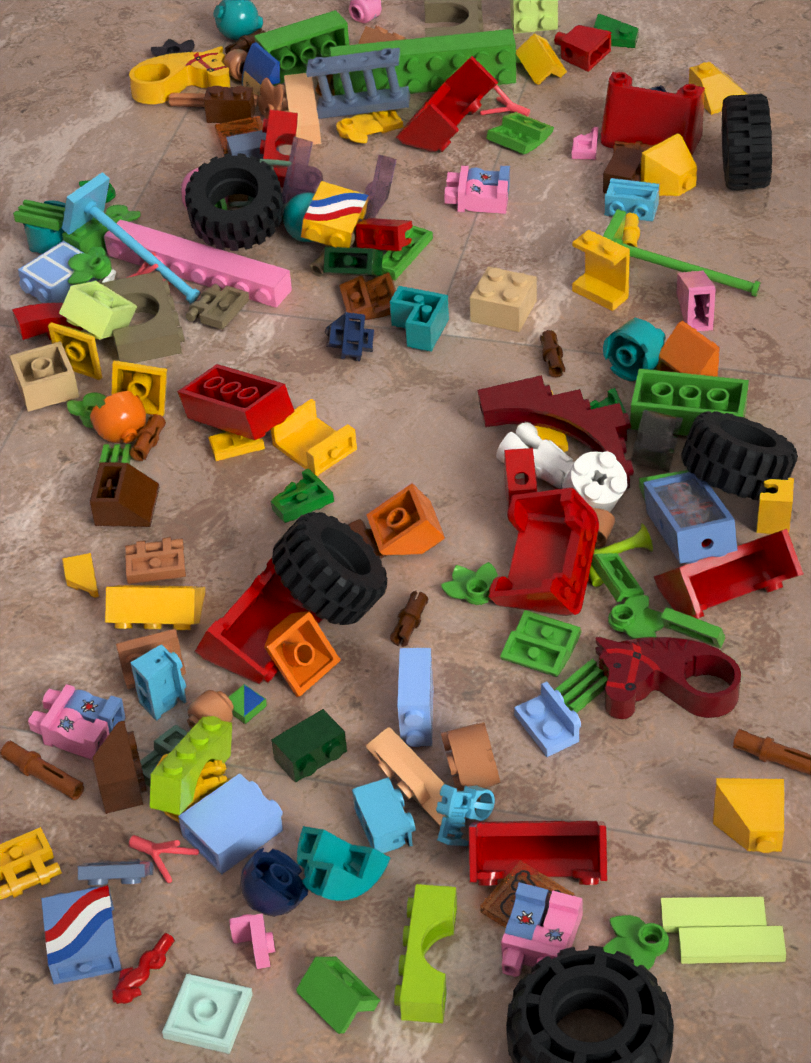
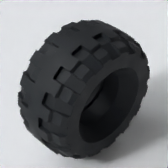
(596, 982)

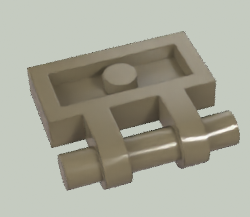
(217, 306)

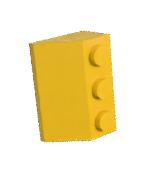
(154, 606)

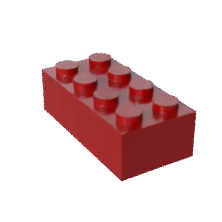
(236, 401)

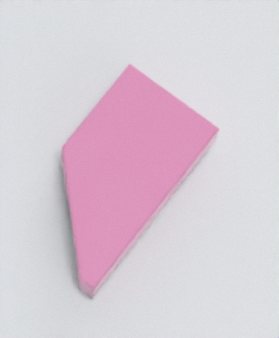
(585, 145)

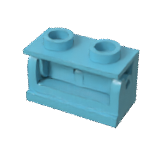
(632, 197)
(158, 680)
(382, 815)

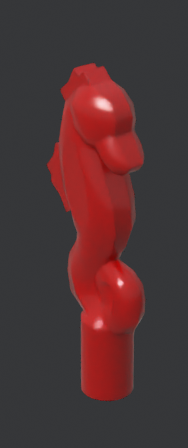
(132, 978)

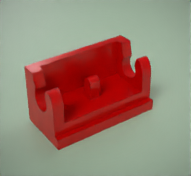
(383, 234)

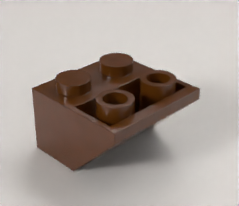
(123, 496)
(119, 770)

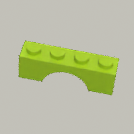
(177, 775)
(423, 987)

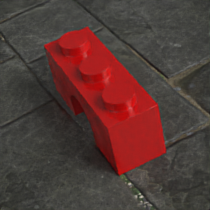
(279, 131)

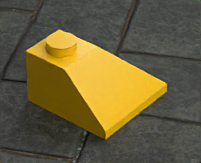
(716, 83)
(669, 166)
(79, 348)
(144, 381)
(751, 812)

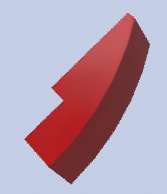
(34, 319)

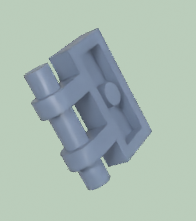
(129, 871)

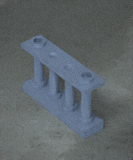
(361, 102)

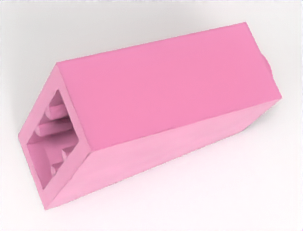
(696, 299)

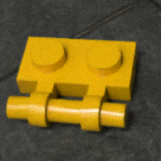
(22, 854)

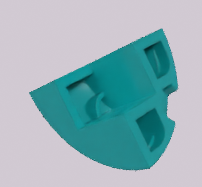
(337, 867)

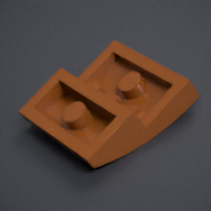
(368, 297)

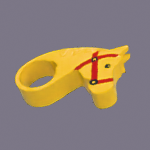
(171, 73)

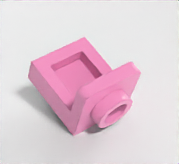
(252, 928)

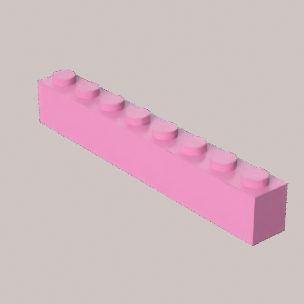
(204, 263)

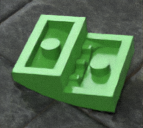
(520, 133)
(541, 643)

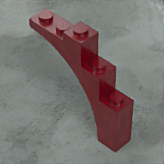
(567, 412)

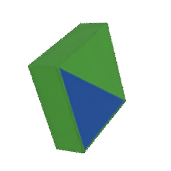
(247, 703)

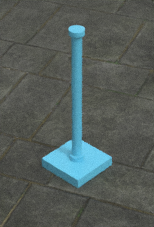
(89, 203)

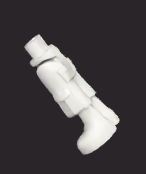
(549, 459)

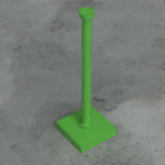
(615, 233)

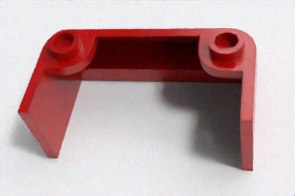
(441, 113)
(719, 579)
(549, 847)

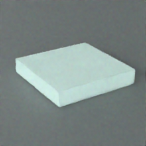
(207, 1013)

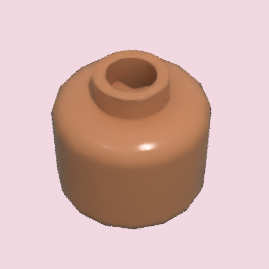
(235, 62)
(210, 704)

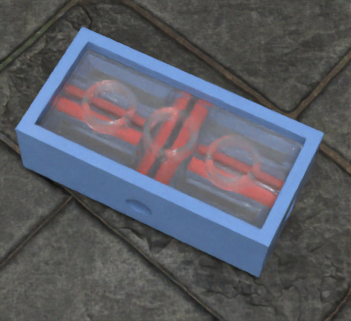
(690, 517)

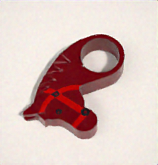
(664, 665)

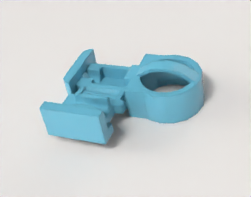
(462, 804)

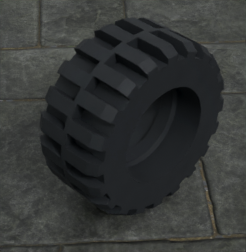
(746, 141)
(228, 177)
(737, 454)
(329, 568)

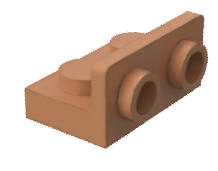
(133, 649)

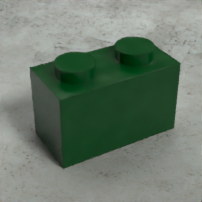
(353, 261)
(309, 745)

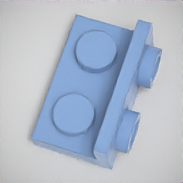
(549, 721)

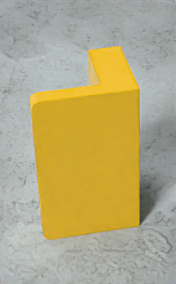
(539, 59)

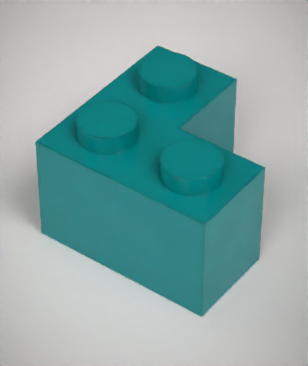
(421, 314)

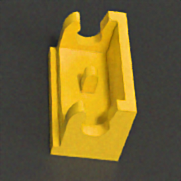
(775, 508)

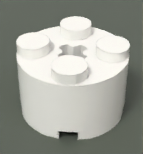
(598, 479)

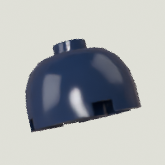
(272, 883)

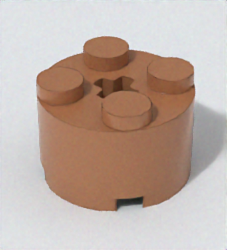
(470, 756)

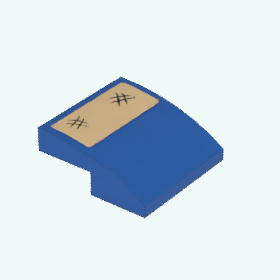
(258, 66)

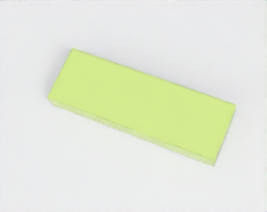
(712, 912)
(732, 944)

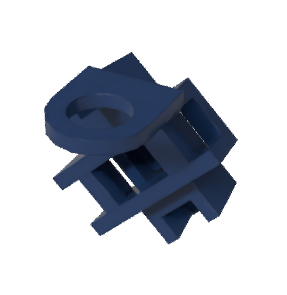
(352, 332)

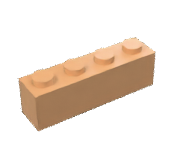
(300, 99)

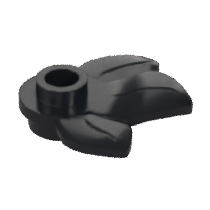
(171, 46)

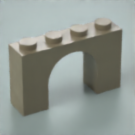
(465, 12)
(157, 336)

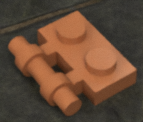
(155, 560)

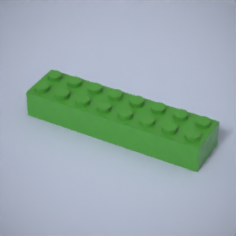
(432, 60)

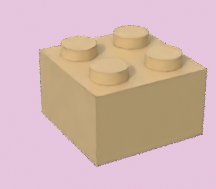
(503, 299)
(44, 376)

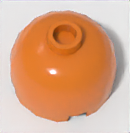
(119, 418)

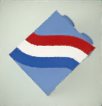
(80, 934)

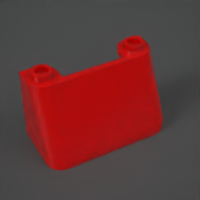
(651, 115)
(550, 553)
(240, 635)

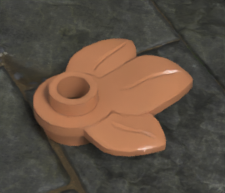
(270, 97)

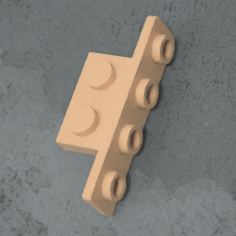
(410, 772)

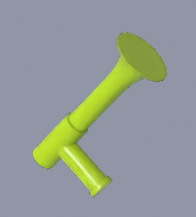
(639, 540)

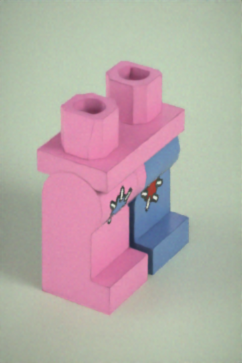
(478, 189)
(76, 720)
(525, 937)

